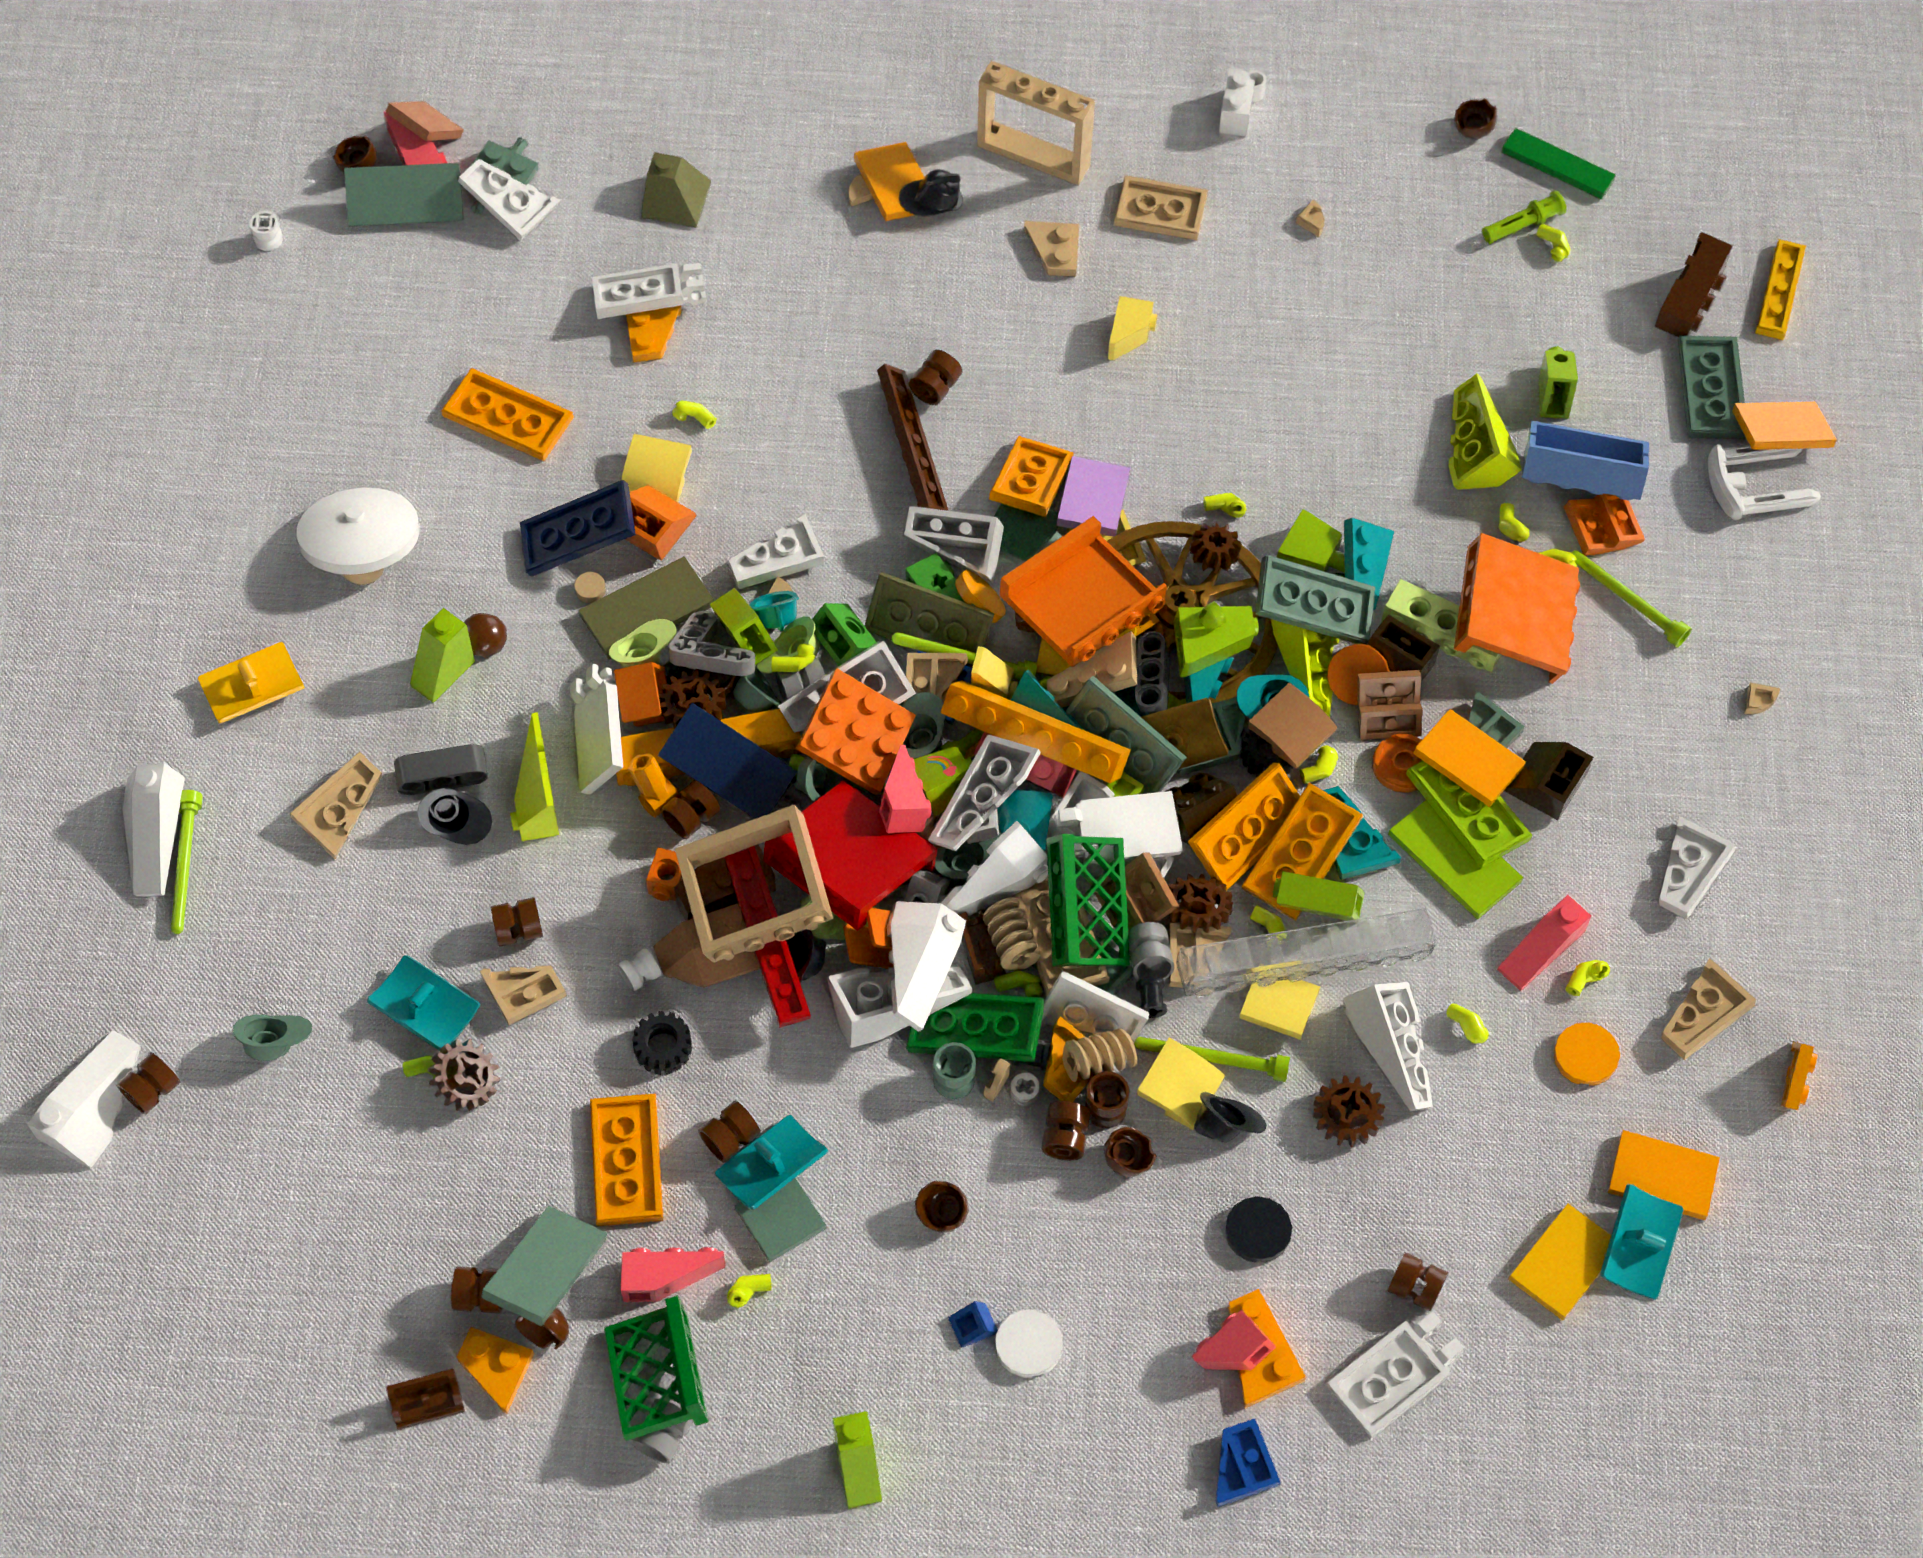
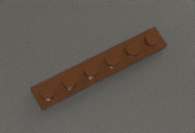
(911, 438)

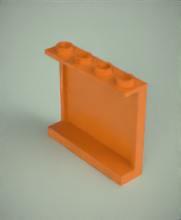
(1080, 593)
(1518, 605)

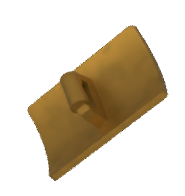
(1191, 731)

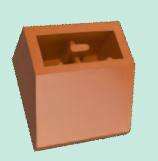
(657, 521)

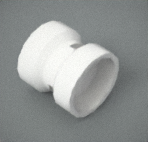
(266, 231)
(639, 969)

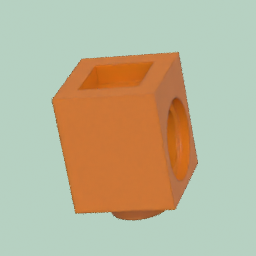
(664, 863)

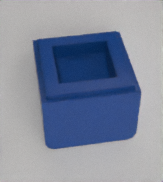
(972, 1324)

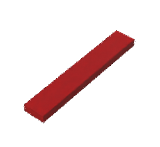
(774, 958)

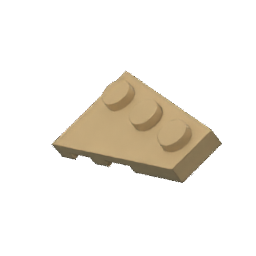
(1111, 665)

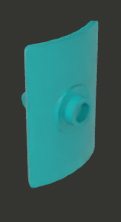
(1032, 812)
(424, 1003)
(770, 1162)
(1641, 1242)

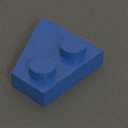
(1244, 1464)

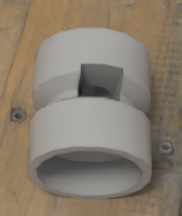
(793, 682)
(1150, 951)
(663, 1443)

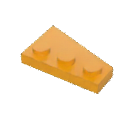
(1280, 1367)

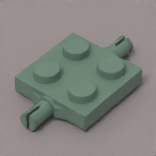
(509, 161)

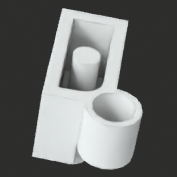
(1240, 92)

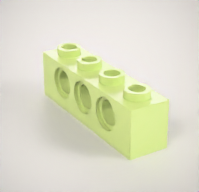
(1434, 612)

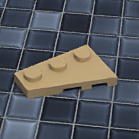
(337, 804)
(1707, 1010)

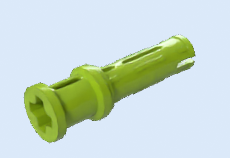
(1535, 213)

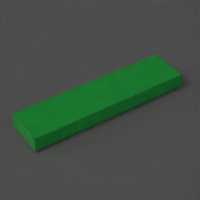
(1558, 163)

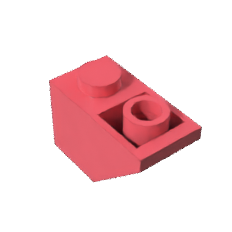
(1235, 1346)

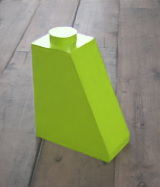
(743, 625)
(1203, 647)
(441, 655)
(1319, 896)
(857, 1459)

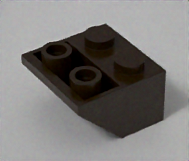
(1404, 647)
(1550, 776)
(1200, 802)

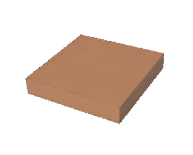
(424, 120)

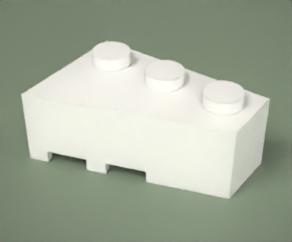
(957, 537)

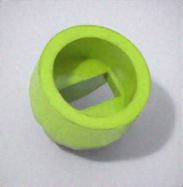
(1212, 616)

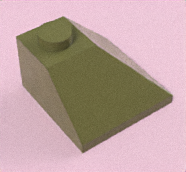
(674, 191)

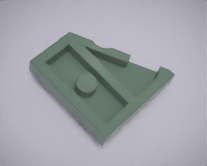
(1494, 721)

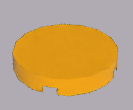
(977, 591)
(1586, 1054)

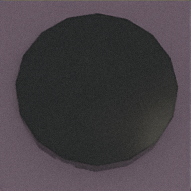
(1258, 1229)

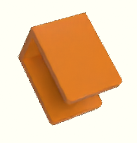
(639, 693)
(870, 944)

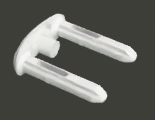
(1726, 484)

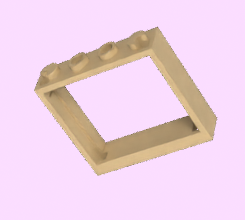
(1026, 148)
(737, 839)

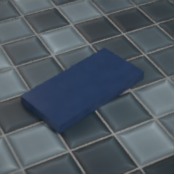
(577, 528)
(727, 762)

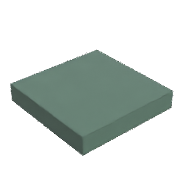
(782, 1221)

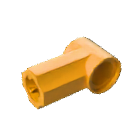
(652, 784)

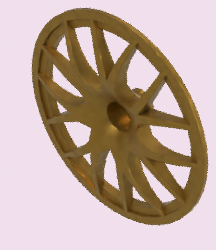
(1199, 596)

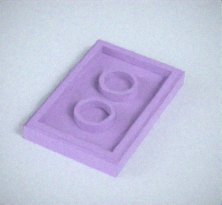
(1095, 491)

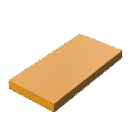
(507, 414)
(1245, 826)
(1303, 844)
(626, 1160)

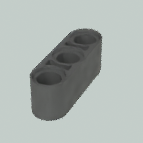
(1149, 665)
(440, 769)

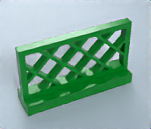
(1064, 898)
(684, 1369)

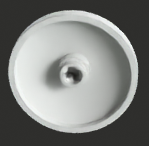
(358, 531)

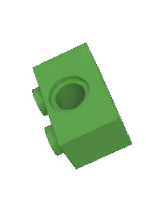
(841, 632)

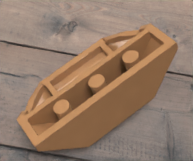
(683, 958)

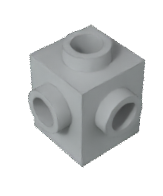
(925, 887)

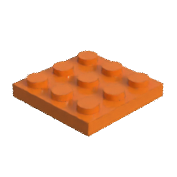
(856, 731)

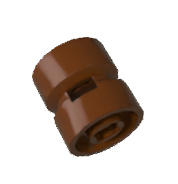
(935, 377)
(693, 806)
(516, 921)
(150, 1081)
(1107, 1099)
(1065, 1130)
(724, 1135)
(1405, 1278)
(468, 1289)

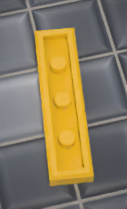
(1780, 289)

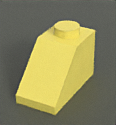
(1131, 326)
(993, 674)

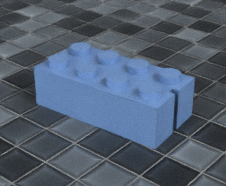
(1586, 460)

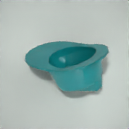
(776, 609)
(1260, 689)

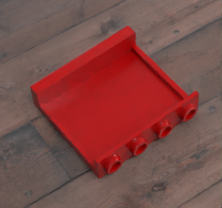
(852, 852)

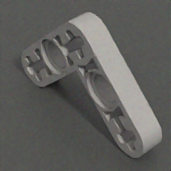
(693, 648)

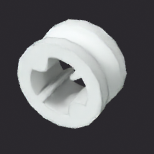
(1022, 1098)

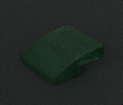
(1024, 530)

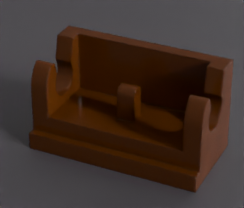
(980, 950)
(425, 1399)

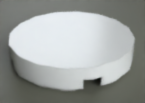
(1029, 1343)

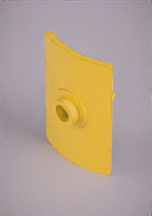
(250, 682)

